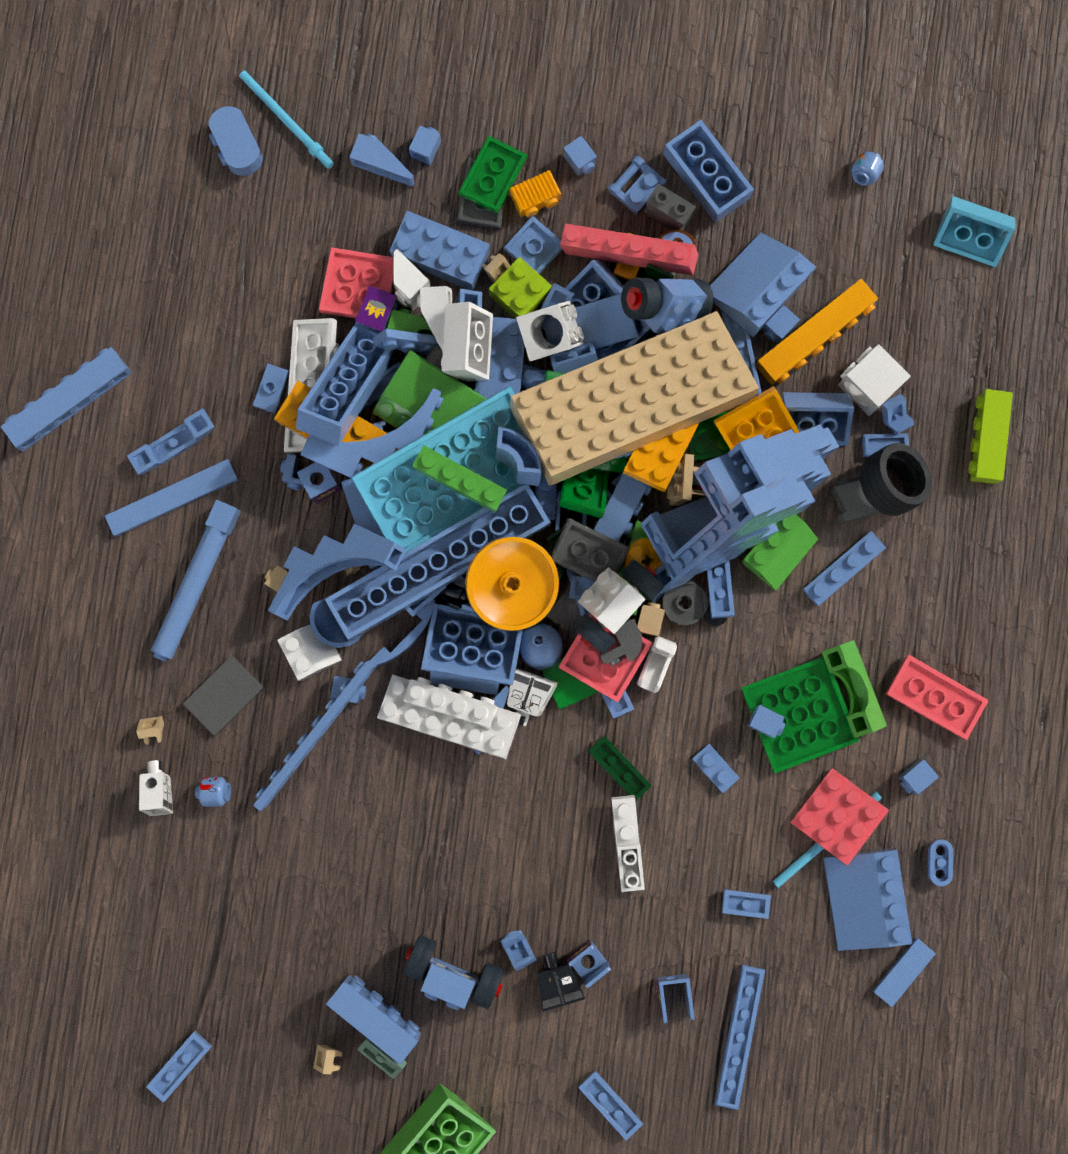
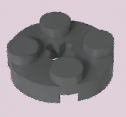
(694, 612)

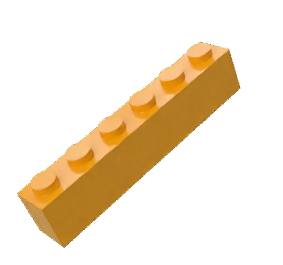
(817, 331)

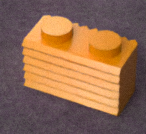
(535, 194)

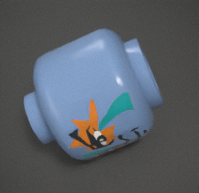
(867, 168)

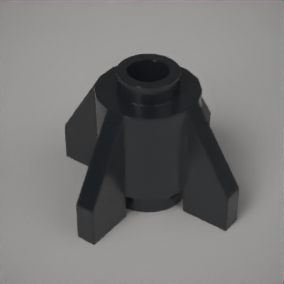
(455, 593)

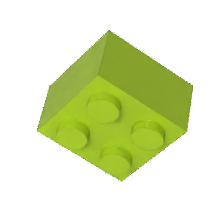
(520, 289)

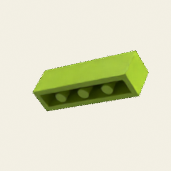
(991, 436)

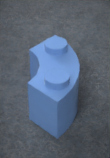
(518, 455)

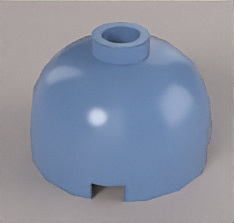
(546, 652)

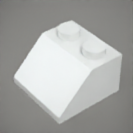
(407, 281)
(307, 653)

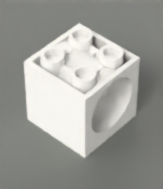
(532, 335)
(872, 379)

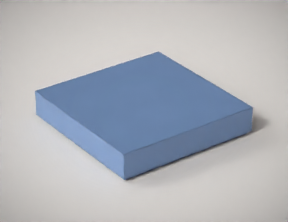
(534, 245)

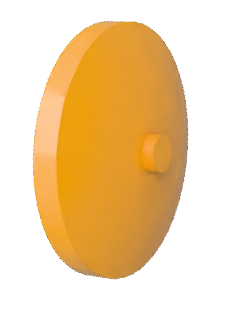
(512, 583)

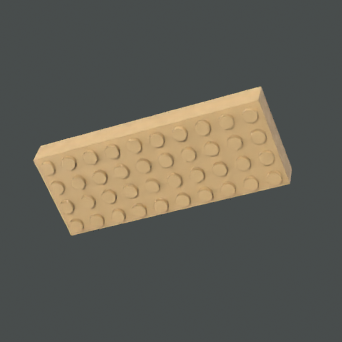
(633, 397)

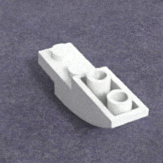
(627, 843)

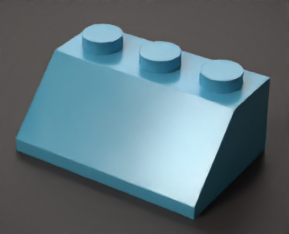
(974, 231)

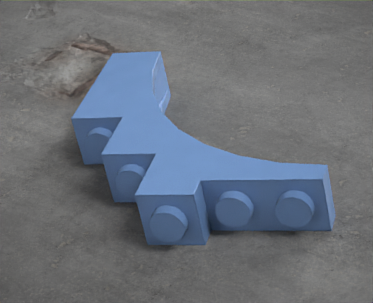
(347, 455)
(331, 556)

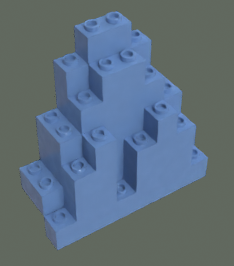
(744, 499)

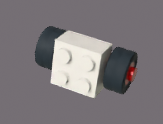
(613, 602)

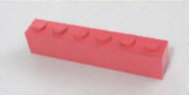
(629, 249)

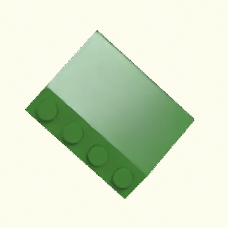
(411, 388)
(442, 1127)

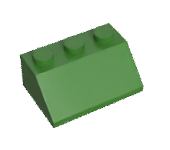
(782, 552)

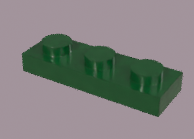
(619, 768)

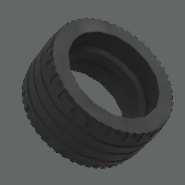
(912, 471)

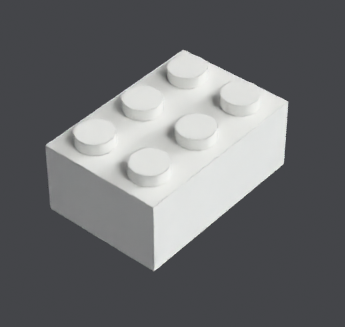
(467, 342)

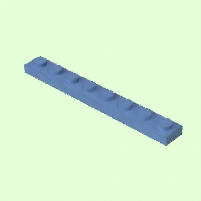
(319, 726)

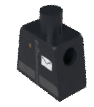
(558, 984)

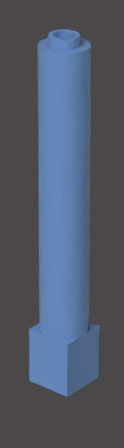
(219, 526)

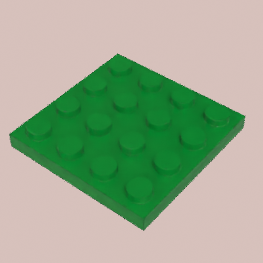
(812, 714)

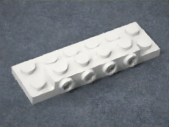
(311, 352)
(449, 715)

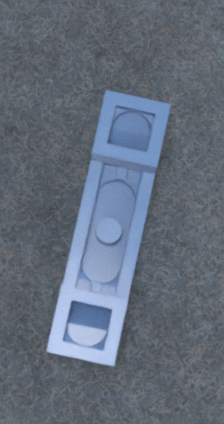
(172, 444)
(425, 615)

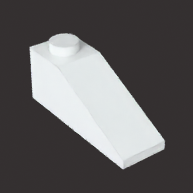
(433, 306)

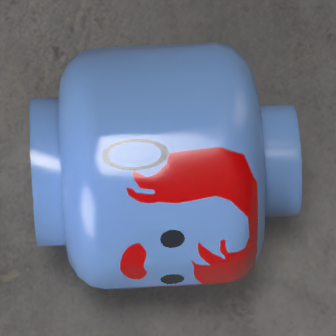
(213, 791)

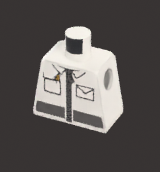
(529, 694)
(155, 799)

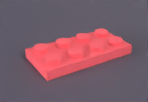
(936, 697)

